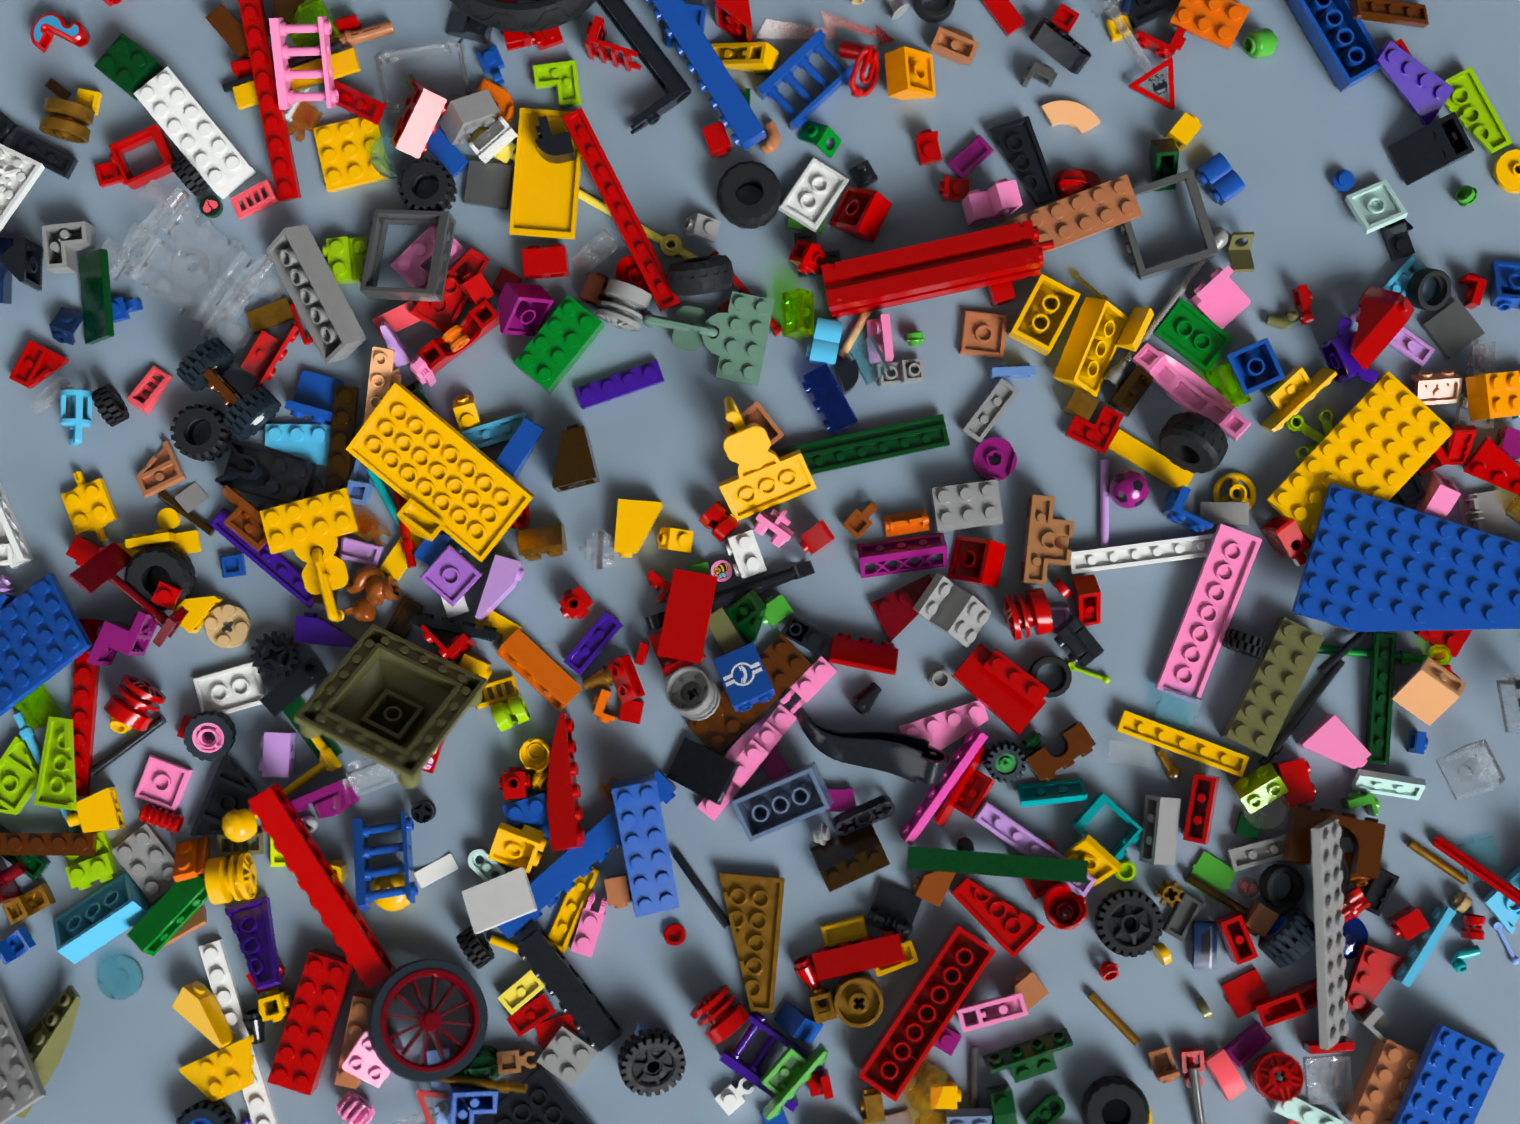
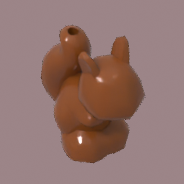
(377, 589)

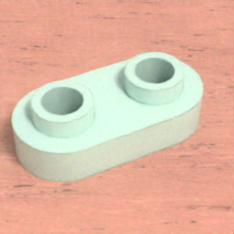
(486, 868)

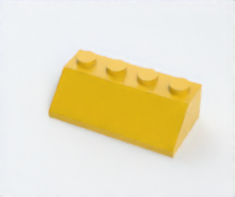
(1090, 346)

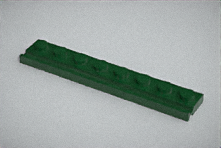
(872, 444)

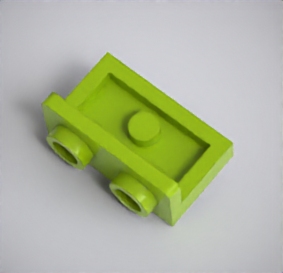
(1259, 788)

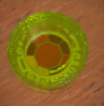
(1441, 652)

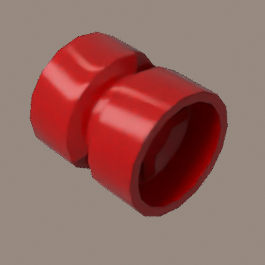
(718, 520)

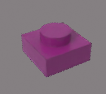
(948, 1040)

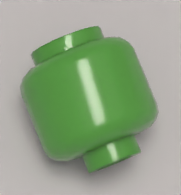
(1260, 43)

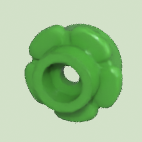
(1466, 195)
(914, 338)

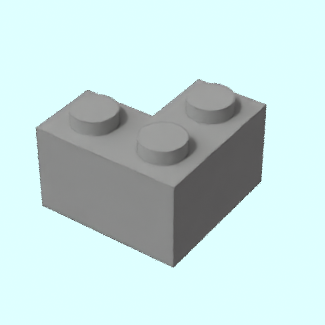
(468, 114)
(62, 241)

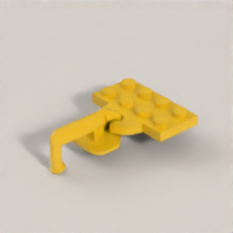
(762, 475)
(305, 528)

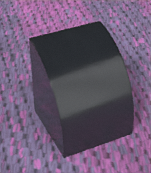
(847, 375)

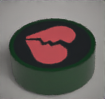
(211, 206)

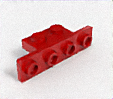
(265, 353)
(968, 791)

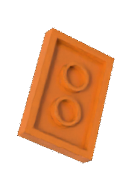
(1211, 20)

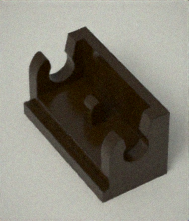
(1131, 391)

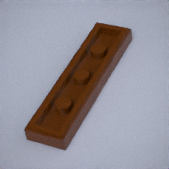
(1390, 12)

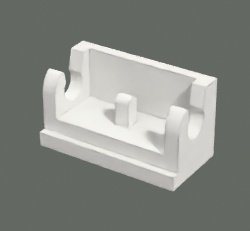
(493, 140)

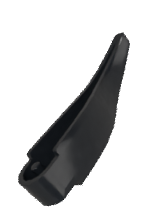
(884, 751)

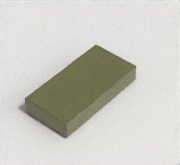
(724, 631)

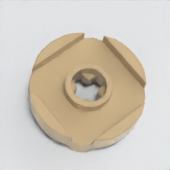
(215, 626)

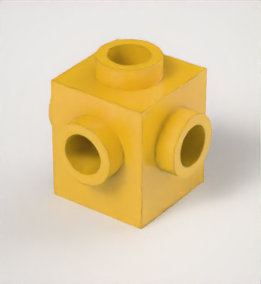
(268, 1007)

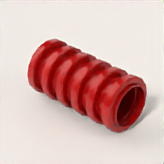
(163, 818)

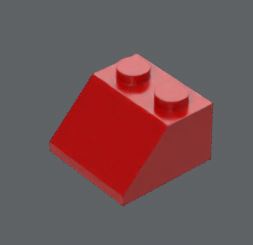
(860, 213)
(977, 561)

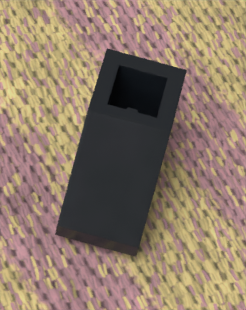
(805, 635)

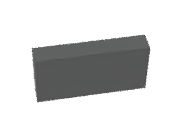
(1182, 916)

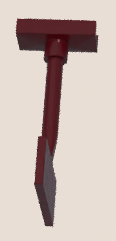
(104, 568)

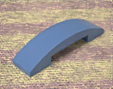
(360, 485)

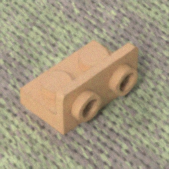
(1437, 387)

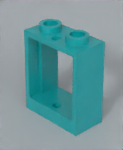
(1093, 808)

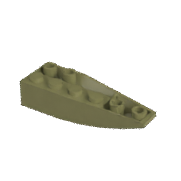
(50, 1035)

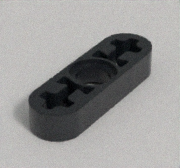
(874, 804)

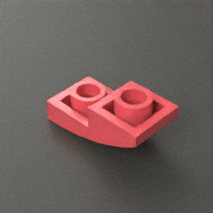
(397, 318)
(1225, 1073)

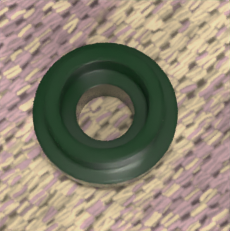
(1032, 740)

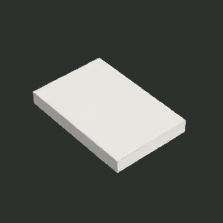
(813, 194)
(230, 689)
(499, 900)

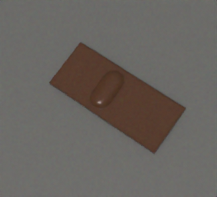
(57, 89)

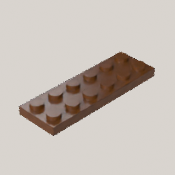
(783, 666)

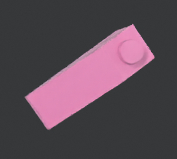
(991, 1011)

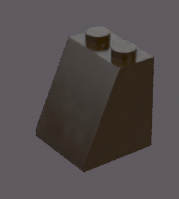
(575, 460)

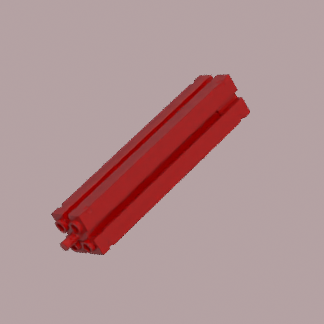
(934, 269)

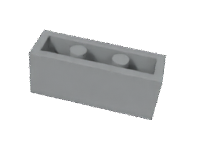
(1160, 830)

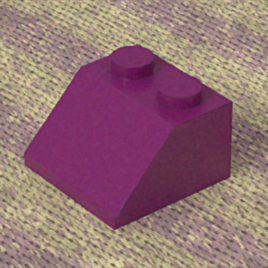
(523, 308)

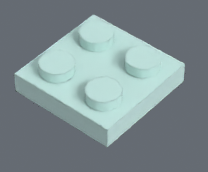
(1376, 206)

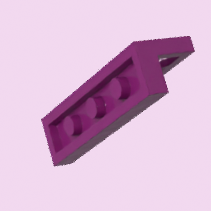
(902, 551)

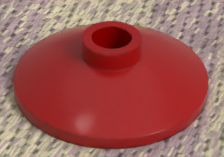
(626, 270)

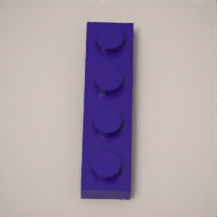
(619, 385)

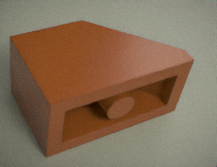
(933, 886)

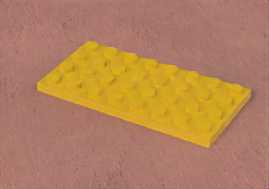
(1365, 452)
(439, 471)

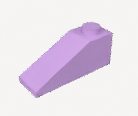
(500, 582)

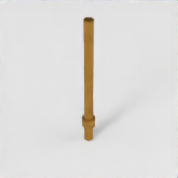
(502, 1086)

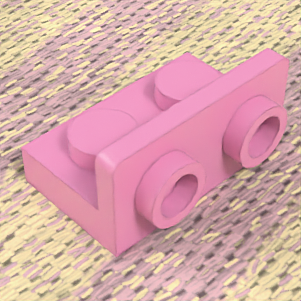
(881, 332)

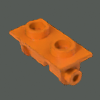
(906, 523)

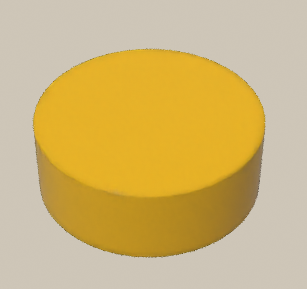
(168, 518)
(1162, 953)

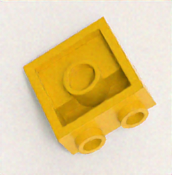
(518, 847)

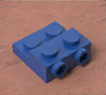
(1505, 285)

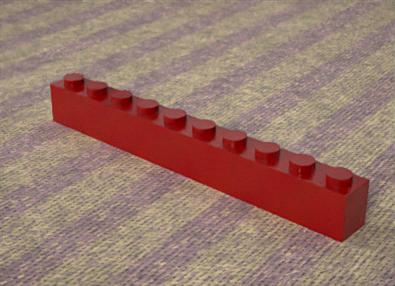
(321, 885)

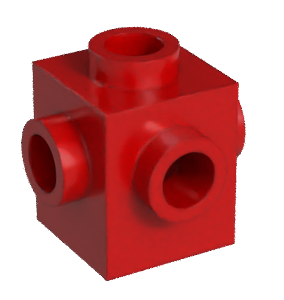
(808, 257)
(584, 603)
(509, 789)

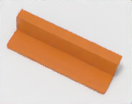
(539, 670)

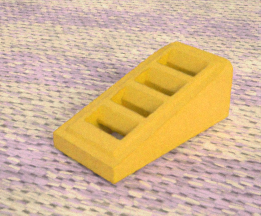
(513, 687)

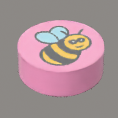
(722, 570)

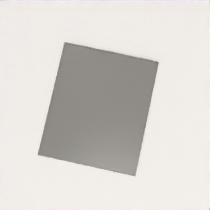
(191, 497)

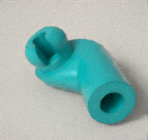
(1461, 956)

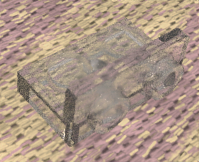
(369, 776)

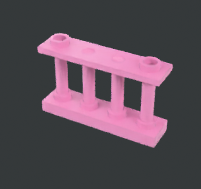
(284, 74)

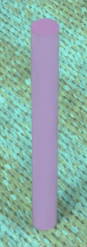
(1104, 503)

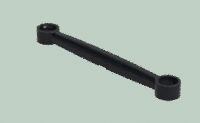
(736, 592)

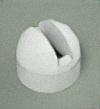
(311, 821)

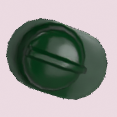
(483, 1065)

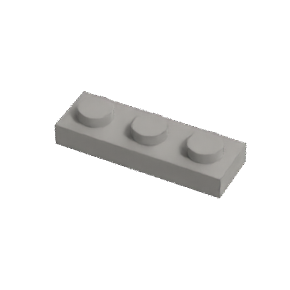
(990, 411)

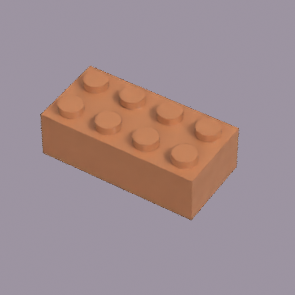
(1382, 1083)

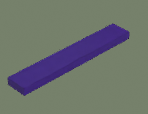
(274, 565)

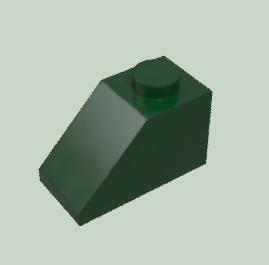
(1163, 160)

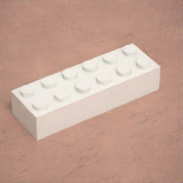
(194, 132)

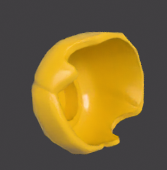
(535, 754)
(239, 825)

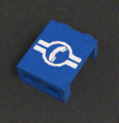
(744, 677)

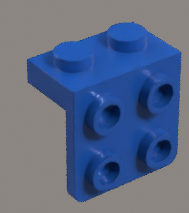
(314, 397)
(1173, 509)

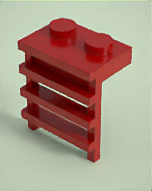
(598, 47)

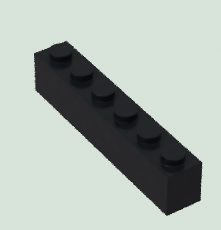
(569, 988)

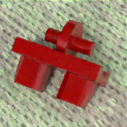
(1354, 903)

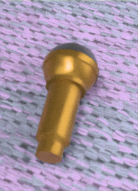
(1173, 772)

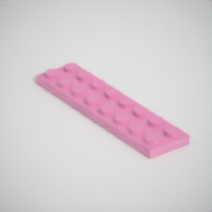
(1209, 611)

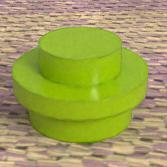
(1127, 871)

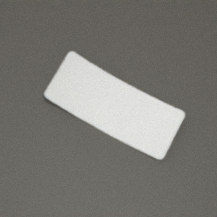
(436, 870)

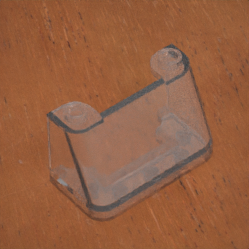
(435, 64)

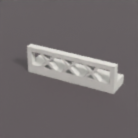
(11, 532)

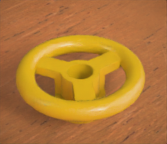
(1242, 491)

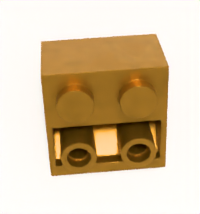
(542, 541)

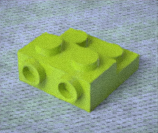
(346, 257)
(86, 869)

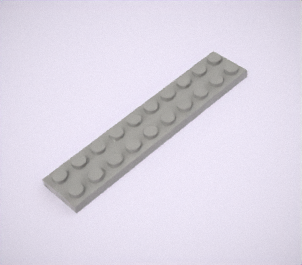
(1329, 932)

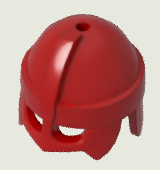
(1069, 903)

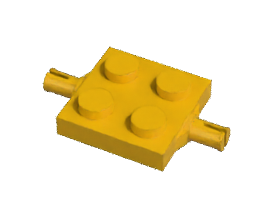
(89, 506)

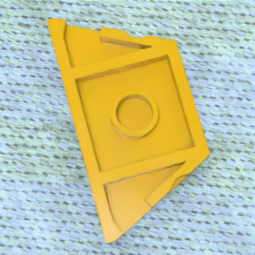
(223, 1070)

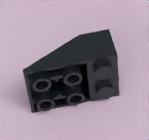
(1430, 149)

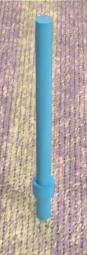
(27, 734)

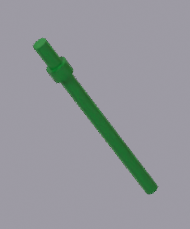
(1402, 656)

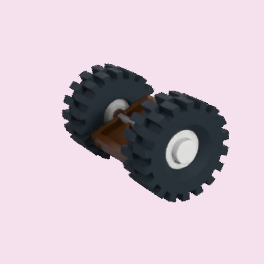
(206, 368)

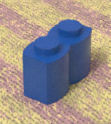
(1219, 179)

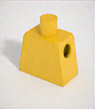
(98, 812)

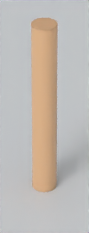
(853, 335)

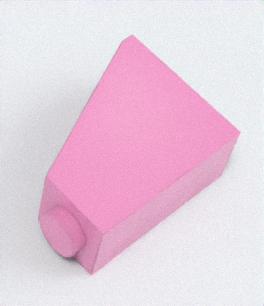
(1439, 497)
(1335, 742)

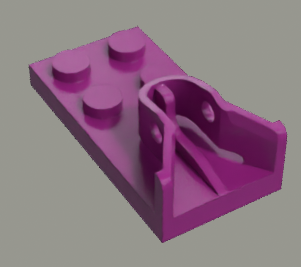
(336, 794)

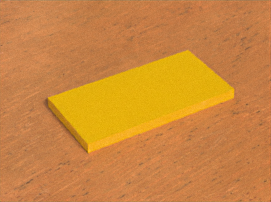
(543, 191)

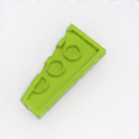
(1476, 111)
(57, 769)

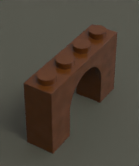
(234, 32)
(1365, 835)

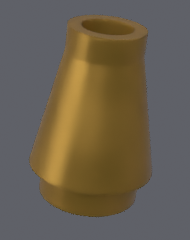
(598, 679)

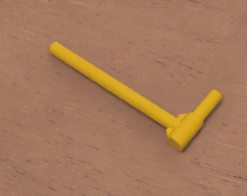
(328, 761)

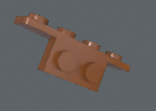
(245, 519)

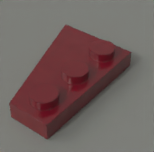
(896, 609)

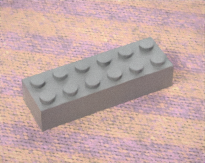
(316, 293)

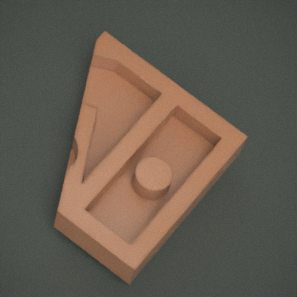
(160, 472)

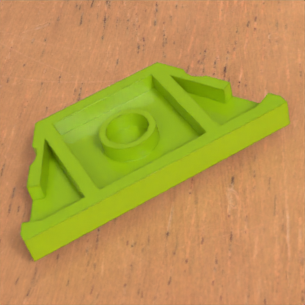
(17, 777)

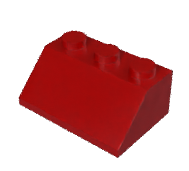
(734, 18)
(863, 654)

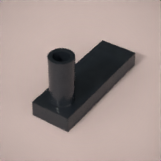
(293, 687)

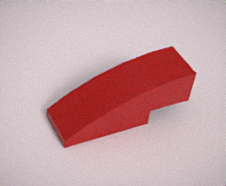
(1288, 1003)

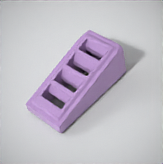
(402, 355)

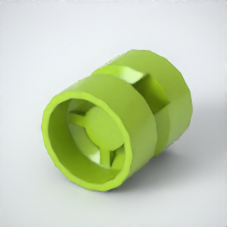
(508, 713)

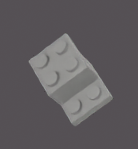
(952, 610)

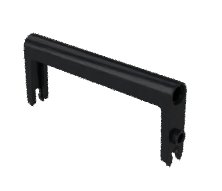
(652, 58)

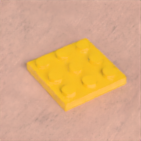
(346, 152)

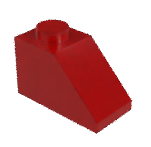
(816, 538)
(1087, 599)

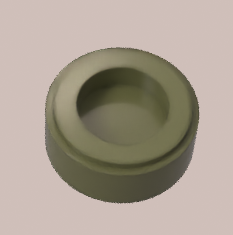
(1204, 1009)

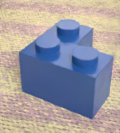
(469, 1100)

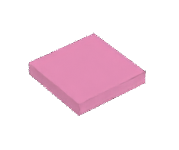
(163, 783)

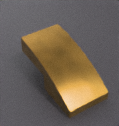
(28, 903)

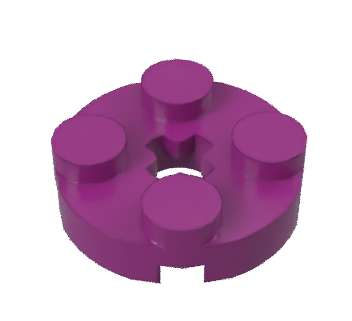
(1004, 452)

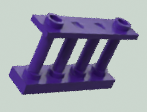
(751, 1070)

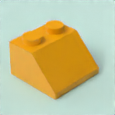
(909, 74)

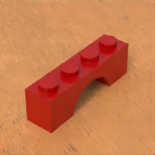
(475, 326)

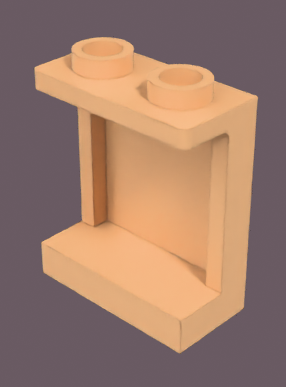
(1429, 691)

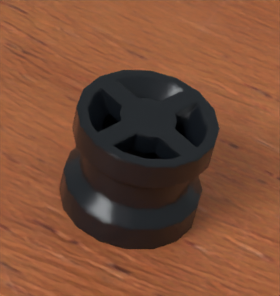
(419, 812)

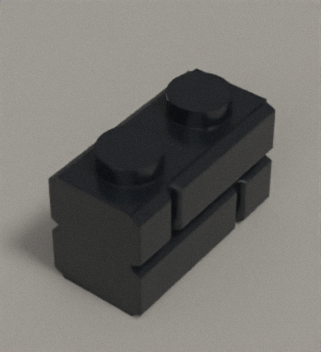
(1078, 641)

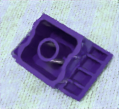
(1338, 357)

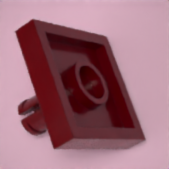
(8, 887)

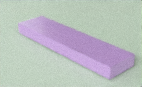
(1407, 344)

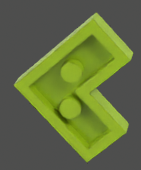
(560, 75)

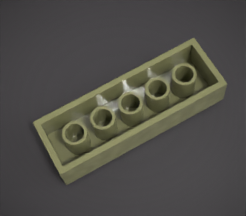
(1272, 686)

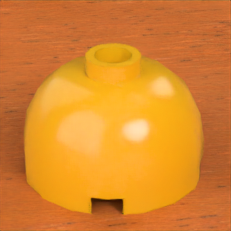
(391, 903)

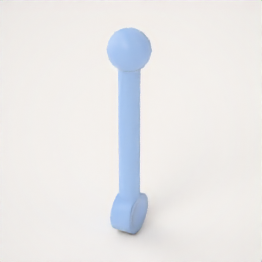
(1498, 927)

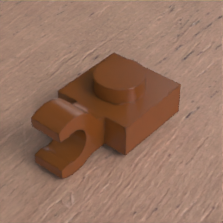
(858, 522)

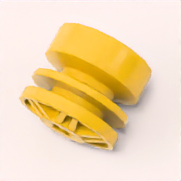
(231, 878)

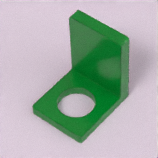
(817, 135)

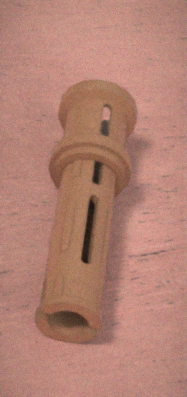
(351, 38)

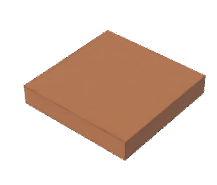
(983, 334)

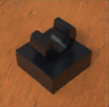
(863, 175)

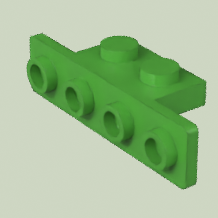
(788, 1074)

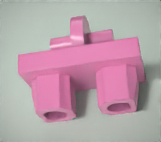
(777, 523)

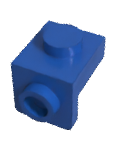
(16, 945)

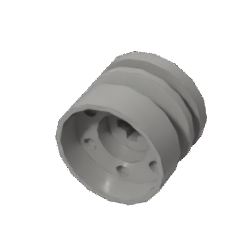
(625, 301)
(686, 684)

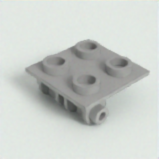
(1484, 512)

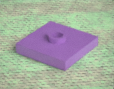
(451, 575)

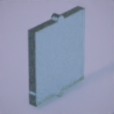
(869, 360)
(1177, 709)
(1485, 852)

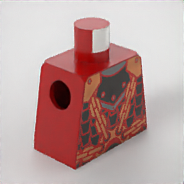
(1286, 539)

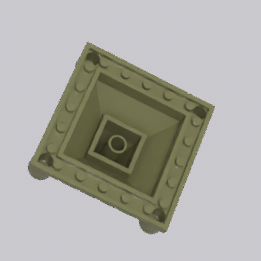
(391, 702)

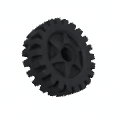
(1145, 927)
(653, 1046)

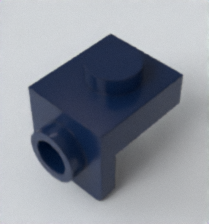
(65, 325)

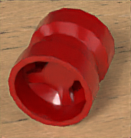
(1473, 932)

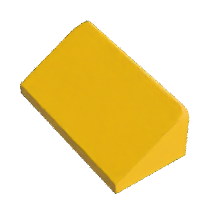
(1135, 328)

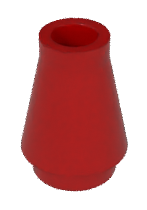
(806, 971)

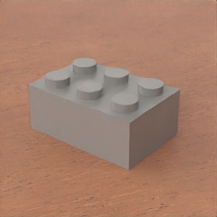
(966, 506)

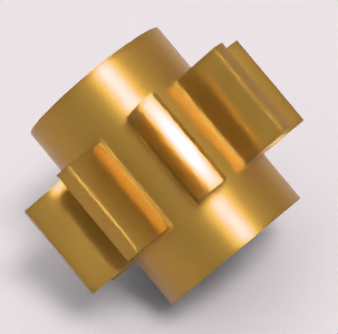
(1163, 888)

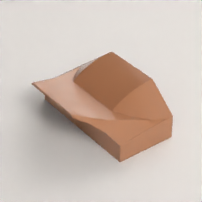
(954, 45)

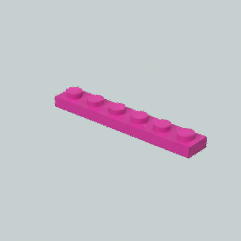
(937, 793)

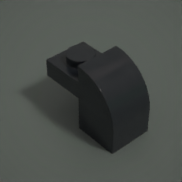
(551, 147)

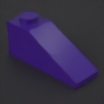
(321, 632)

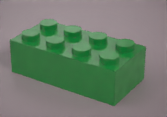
(559, 344)

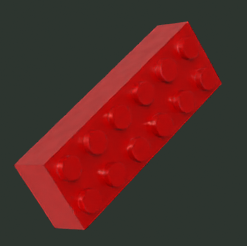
(312, 1022)

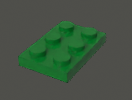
(1193, 335)

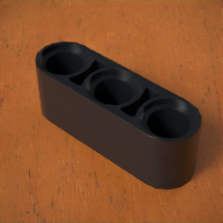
(1060, 45)

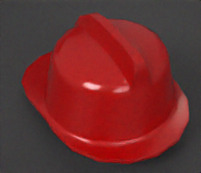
(1072, 181)

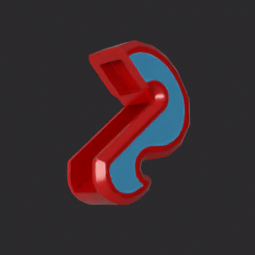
(52, 23)

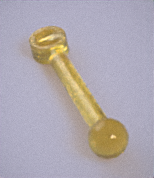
(1075, 275)

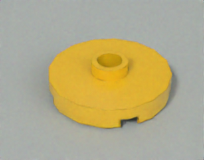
(1505, 172)

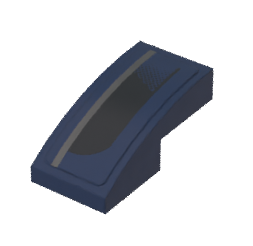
(1204, 944)

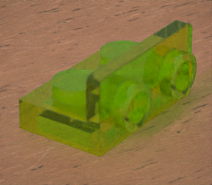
(38, 707)

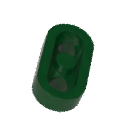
(1047, 1114)

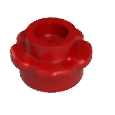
(1108, 971)

